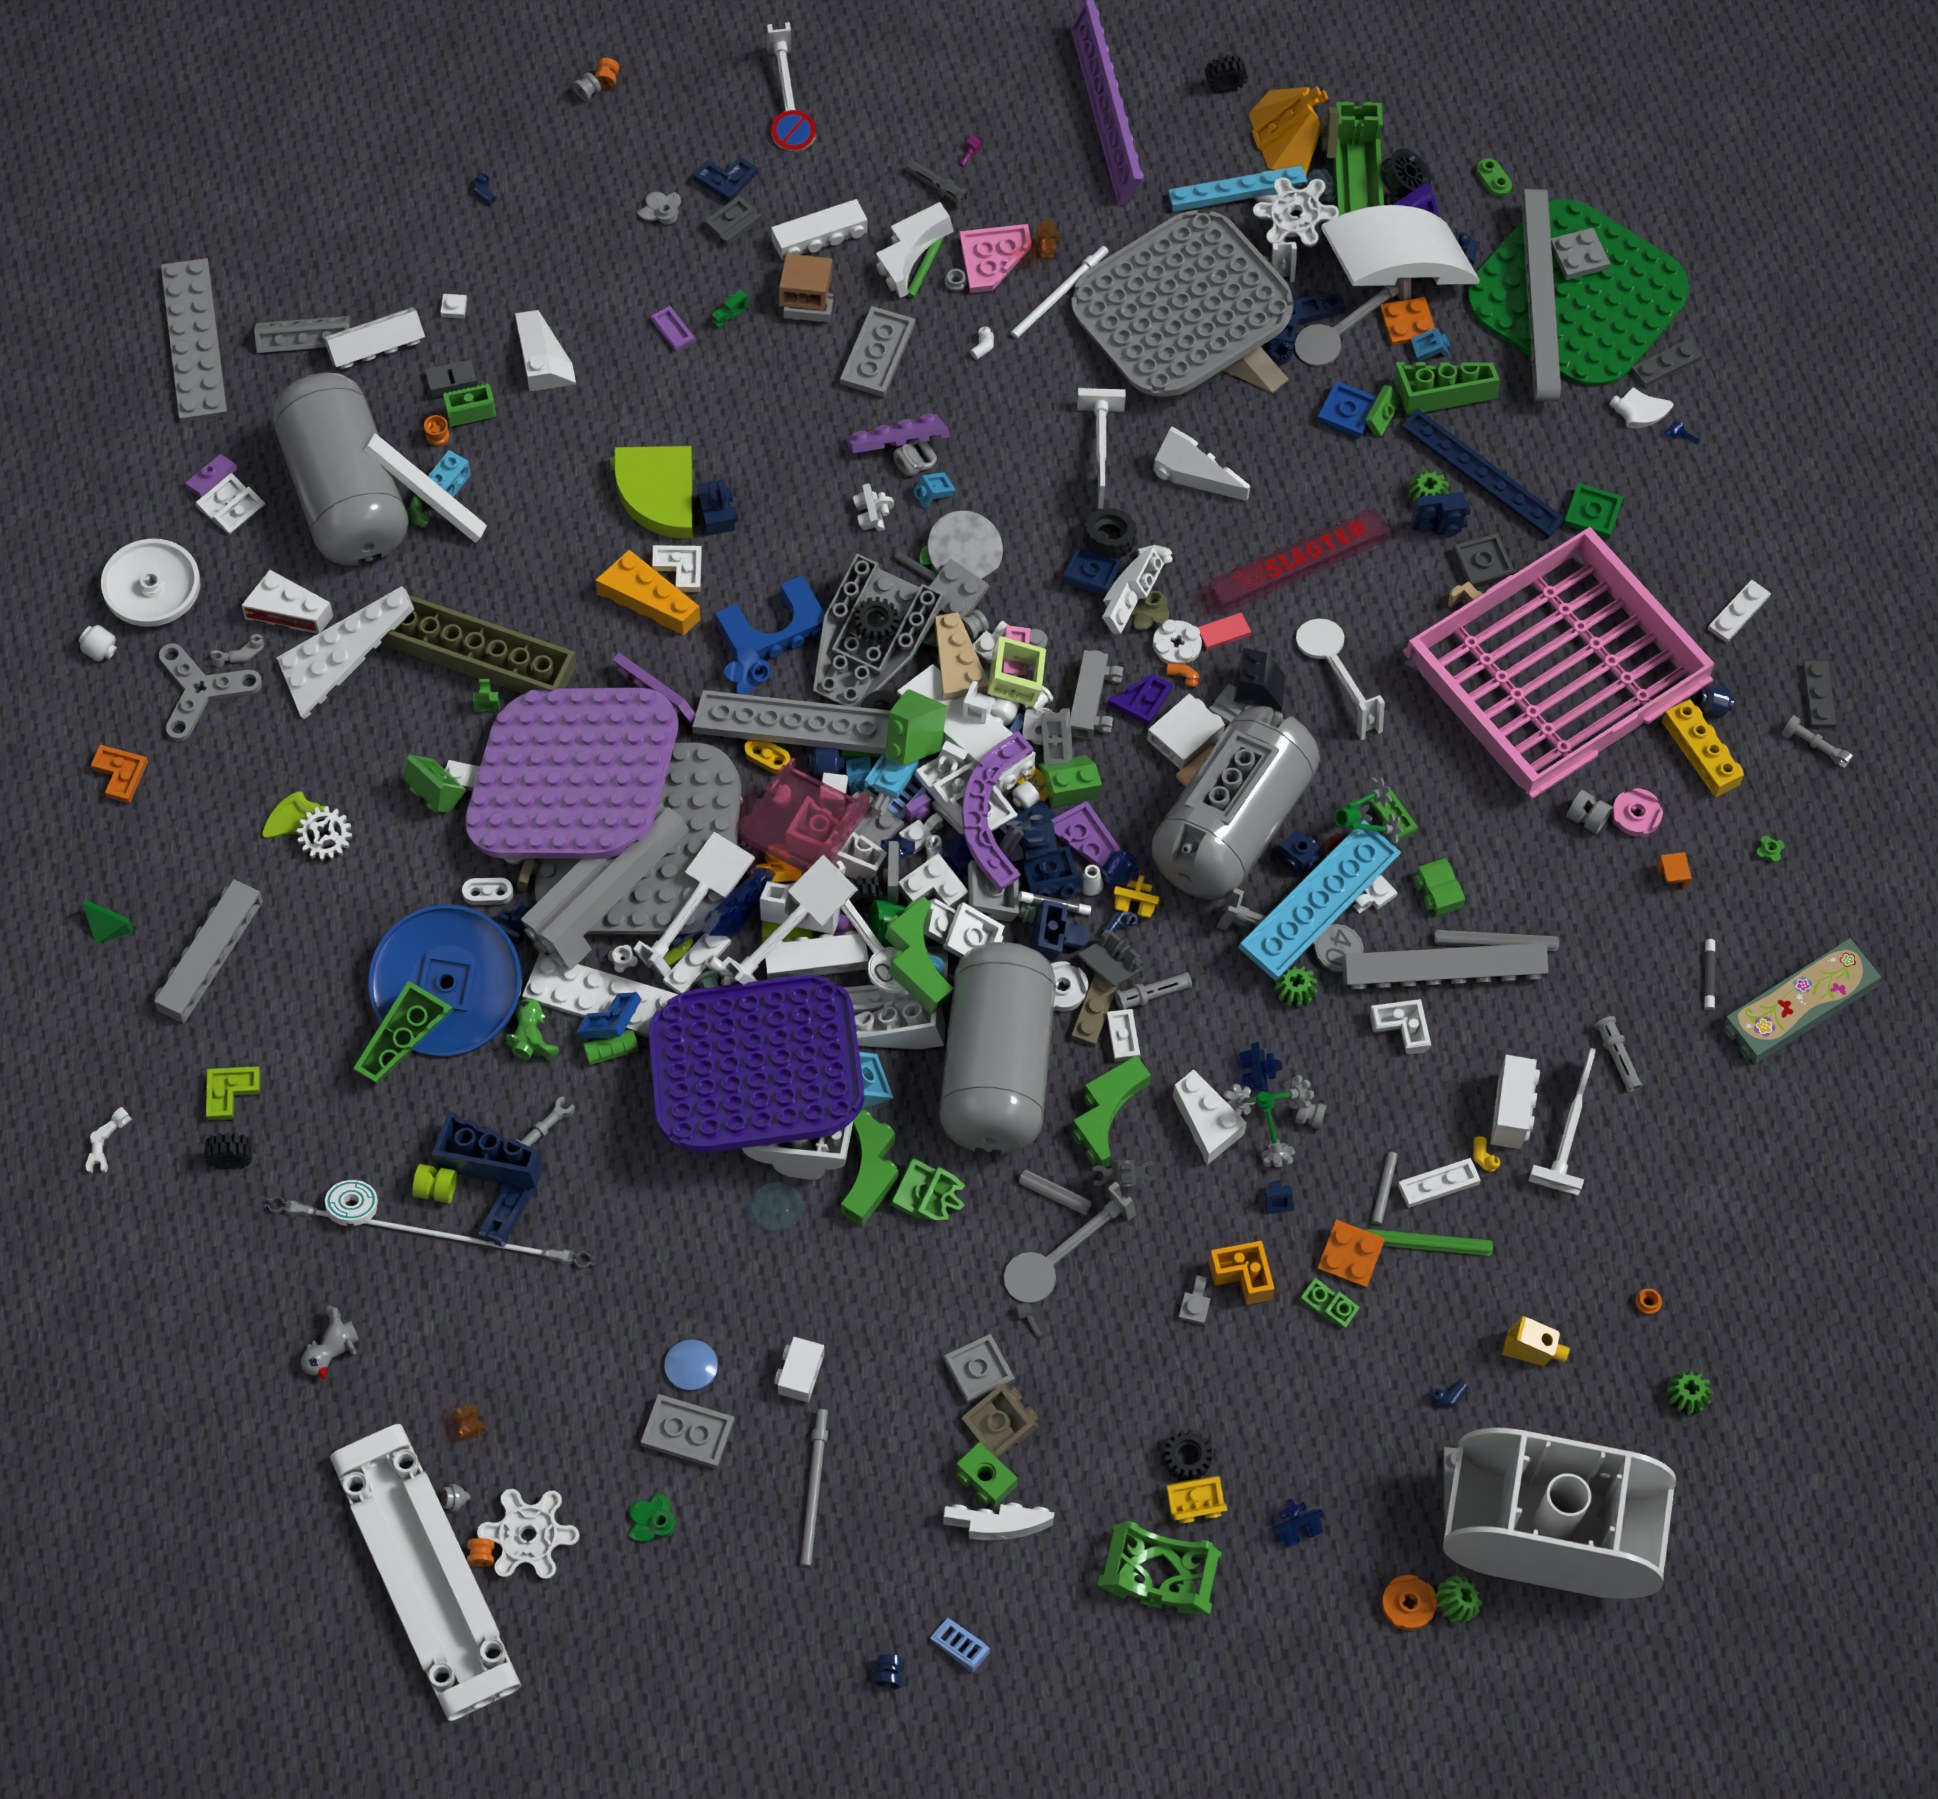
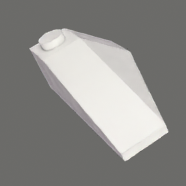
(1187, 465)
(901, 1026)

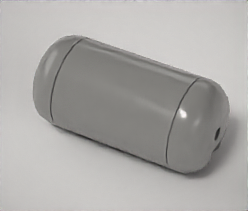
(342, 489)
(1235, 803)
(998, 1048)

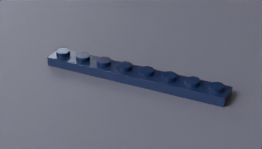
(1483, 473)

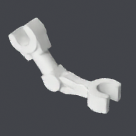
(118, 1119)

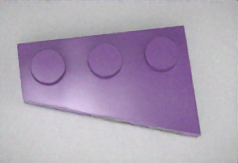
(1085, 834)

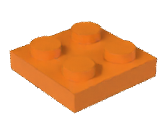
(1406, 319)
(1351, 1253)

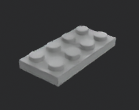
(877, 351)

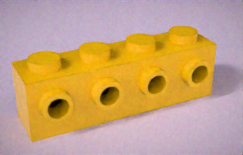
(1703, 748)

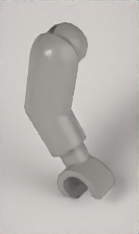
(246, 653)

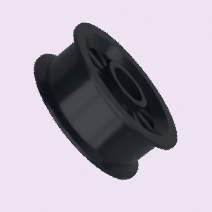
(1404, 173)

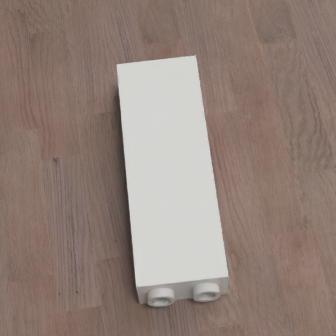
(967, 733)

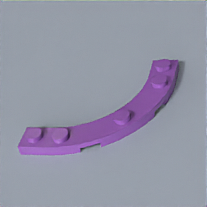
(975, 809)

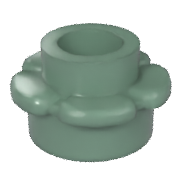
(1028, 912)

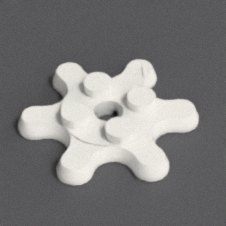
(1293, 199)
(521, 1517)

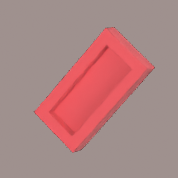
(1224, 631)

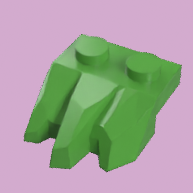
(927, 1192)

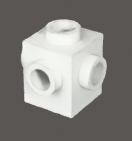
(1032, 725)

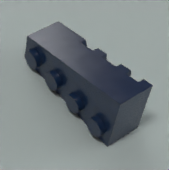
(485, 1154)

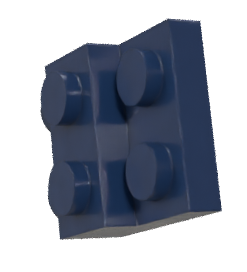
(1442, 511)
(1052, 874)

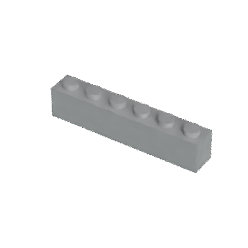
(208, 951)

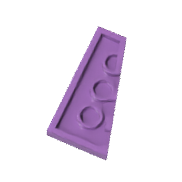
(898, 434)
(642, 679)

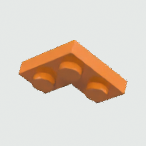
(125, 771)

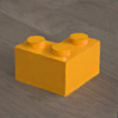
(1243, 1264)

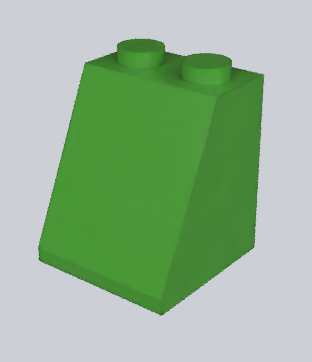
(914, 728)

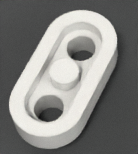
(488, 888)

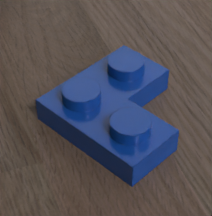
(613, 1021)

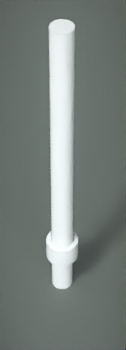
(1087, 263)

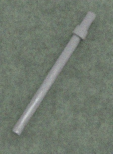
(819, 1437)

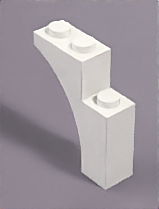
(909, 241)

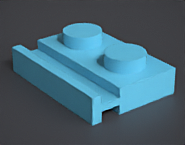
(890, 776)

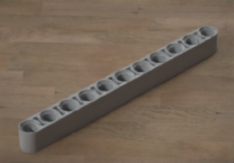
(1541, 295)

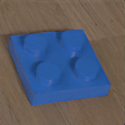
(1347, 409)

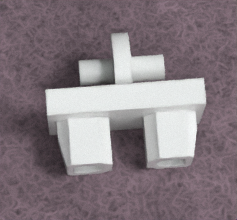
(875, 506)

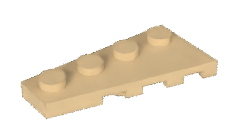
(957, 658)

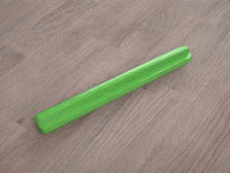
(1435, 1242)

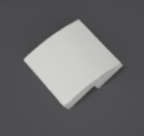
(230, 504)

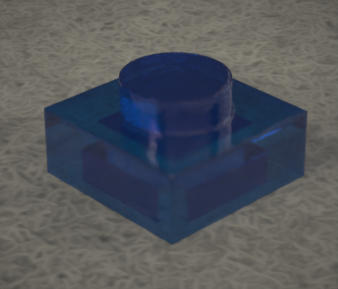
(905, 845)

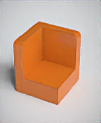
(1675, 868)

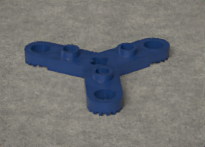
(1304, 311)

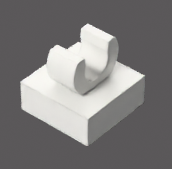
(953, 755)

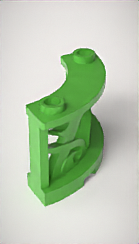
(1123, 1583)

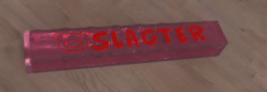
(1298, 560)

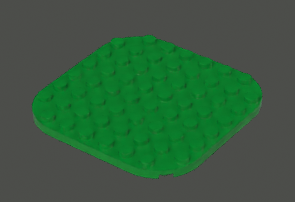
(1601, 317)

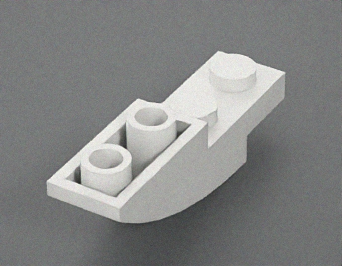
(1130, 586)
(1009, 1524)

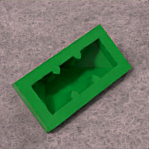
(105, 923)

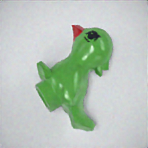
(527, 1037)

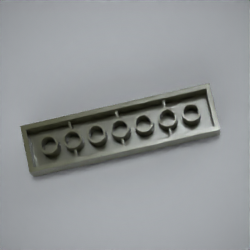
(481, 649)

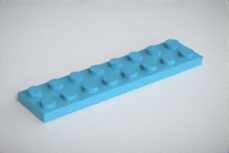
(1319, 901)

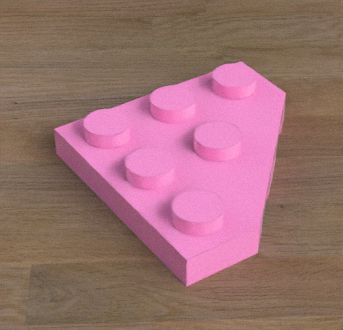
(992, 254)

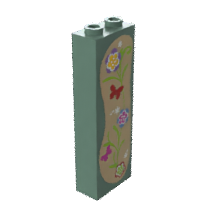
(1801, 1001)

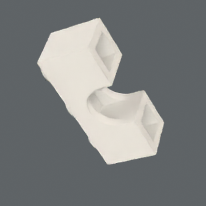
(779, 904)

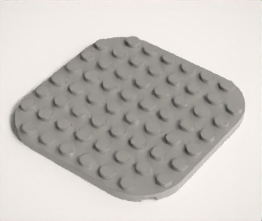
(1182, 303)
(707, 794)

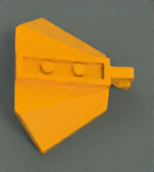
(1287, 126)

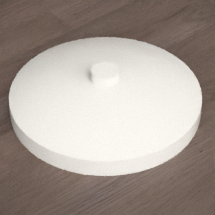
(150, 582)

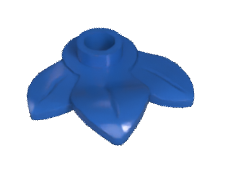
(743, 670)

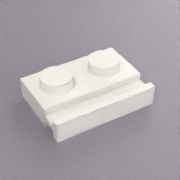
(938, 921)

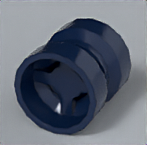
(889, 1670)

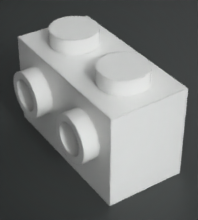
(800, 1369)

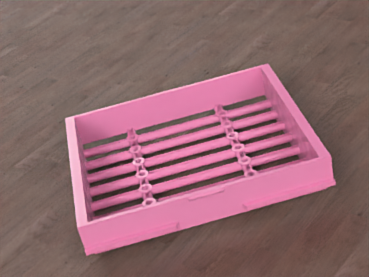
(1629, 595)

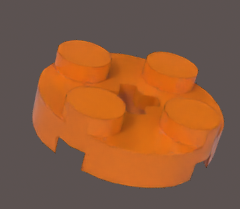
(1418, 1591)

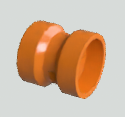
(606, 72)
(436, 430)

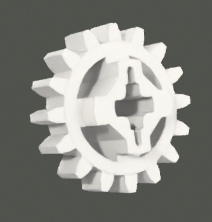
(315, 828)

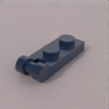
(505, 1214)

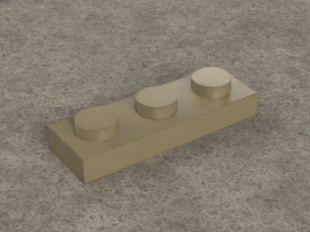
(1093, 1011)

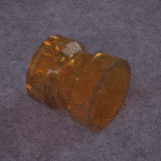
(468, 1422)

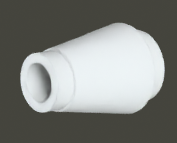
(1091, 881)

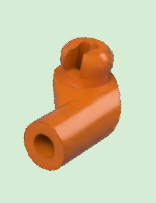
(1182, 670)

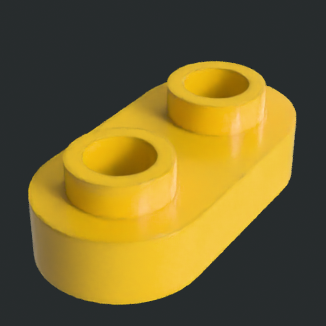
(769, 754)

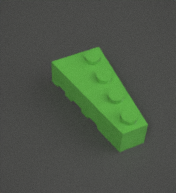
(1444, 385)
(402, 1030)

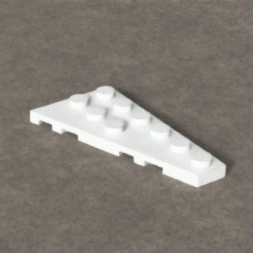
(336, 652)

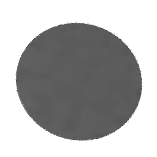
(968, 541)

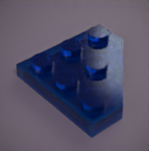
(735, 910)

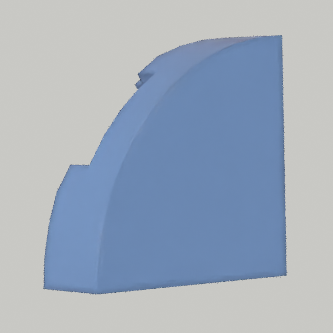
(1017, 723)

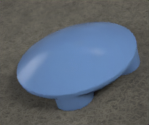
(691, 1365)

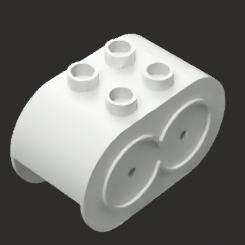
(1559, 1513)

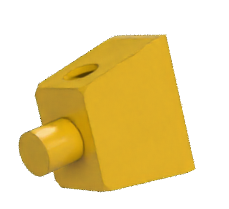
(1534, 1343)

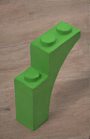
(911, 963)
(1106, 1097)
(875, 1175)

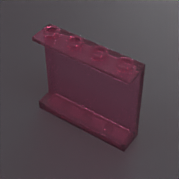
(802, 819)

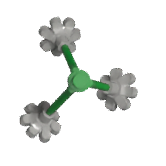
(1295, 1091)

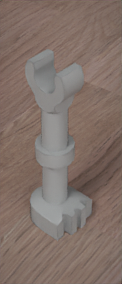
(1839, 756)
(540, 1129)

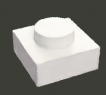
(453, 306)

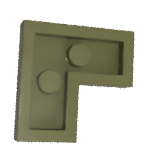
(1329, 136)

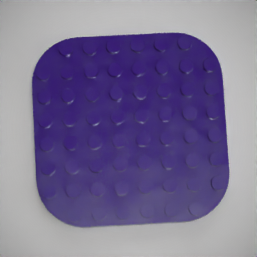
(755, 1064)

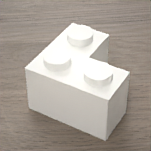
(935, 880)

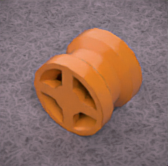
(480, 1552)

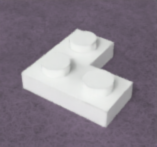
(683, 560)

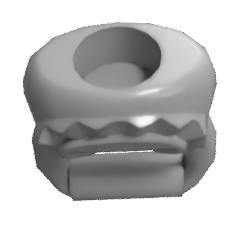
(910, 461)

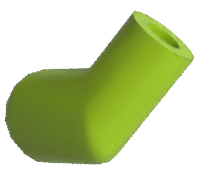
(678, 952)

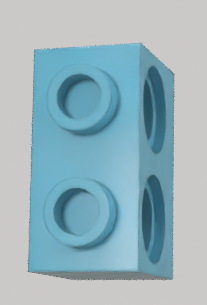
(451, 473)

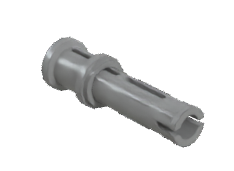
(1140, 991)
(1617, 1041)

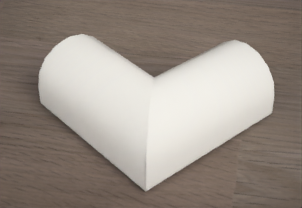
(1404, 1016)

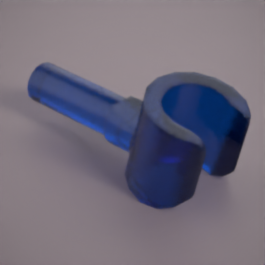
(1678, 429)

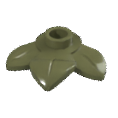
(1150, 610)

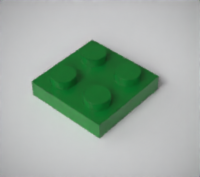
(1593, 509)

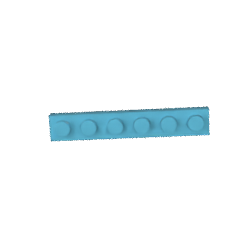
(1232, 189)

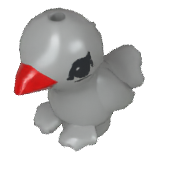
(336, 1340)

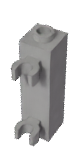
(1088, 695)

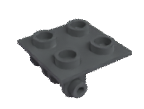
(1111, 960)

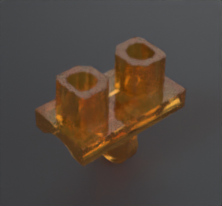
(1047, 239)

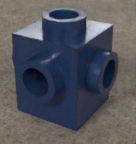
(1299, 852)

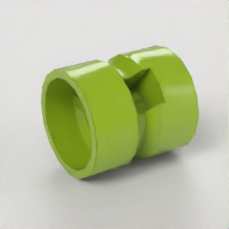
(434, 1183)

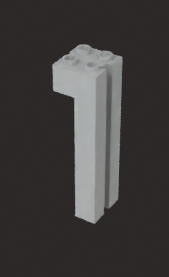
(593, 889)

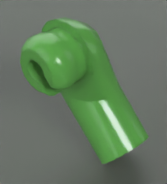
(415, 514)

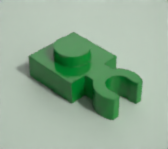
(732, 307)

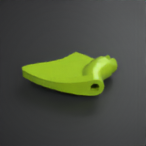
(287, 816)

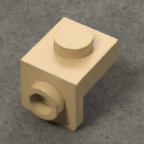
(1464, 593)

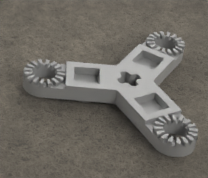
(216, 687)

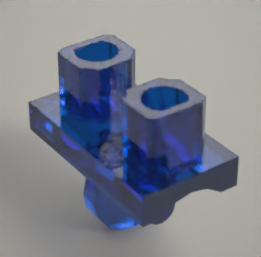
(1256, 1058)
(1287, 1529)

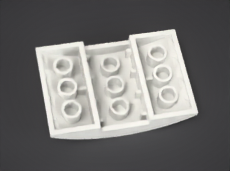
(1396, 243)

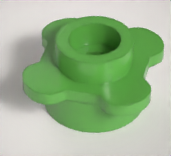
(1771, 855)

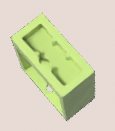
(1002, 684)

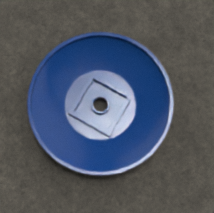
(454, 944)

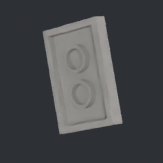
(687, 1431)

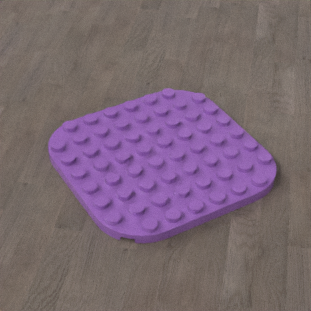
(572, 773)

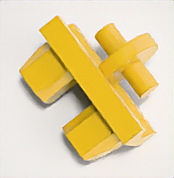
(1146, 901)

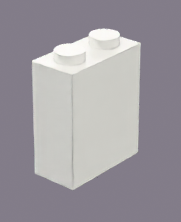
(1186, 731)

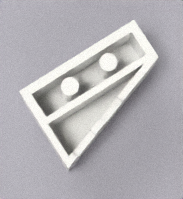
(1208, 1116)

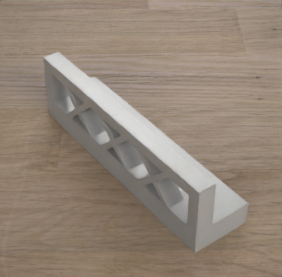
(297, 333)

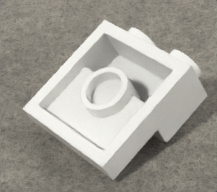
(970, 930)

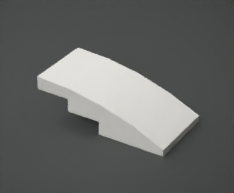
(950, 788)

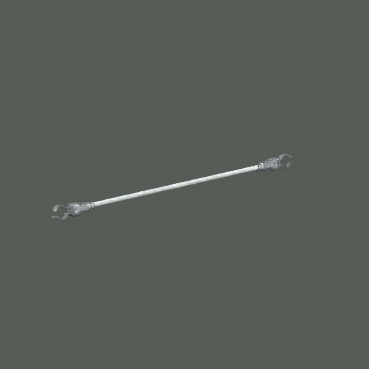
(563, 1256)

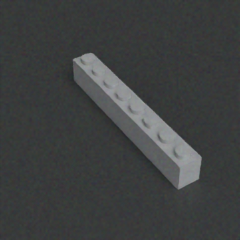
(1445, 964)

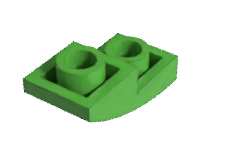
(1329, 1304)

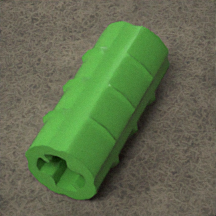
(610, 1047)

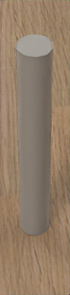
(1384, 1188)

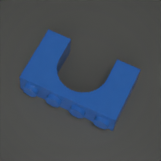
(806, 623)

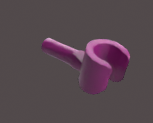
(974, 147)

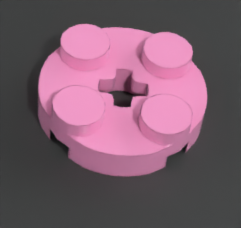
(1634, 825)

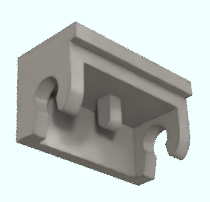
(1057, 737)

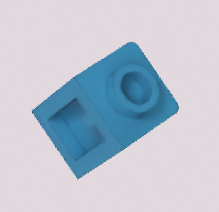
(1430, 344)
(933, 487)
(857, 772)

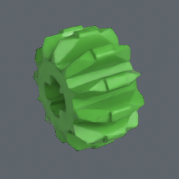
(1427, 485)
(1305, 989)
(1682, 1396)
(1458, 1599)

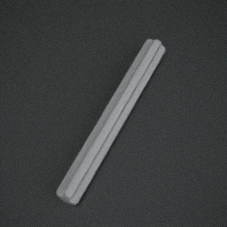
(1477, 939)

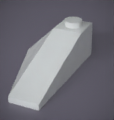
(543, 356)

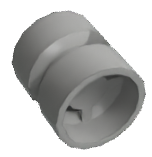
(1595, 818)

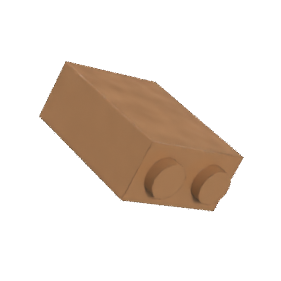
(805, 282)

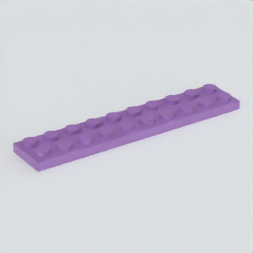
(1106, 103)

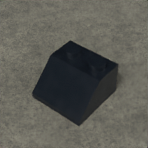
(1259, 680)

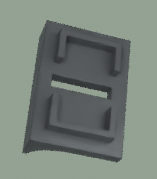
(439, 379)

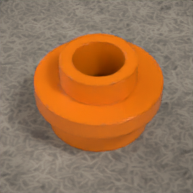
(1648, 1294)

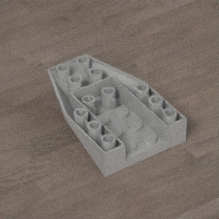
(852, 667)

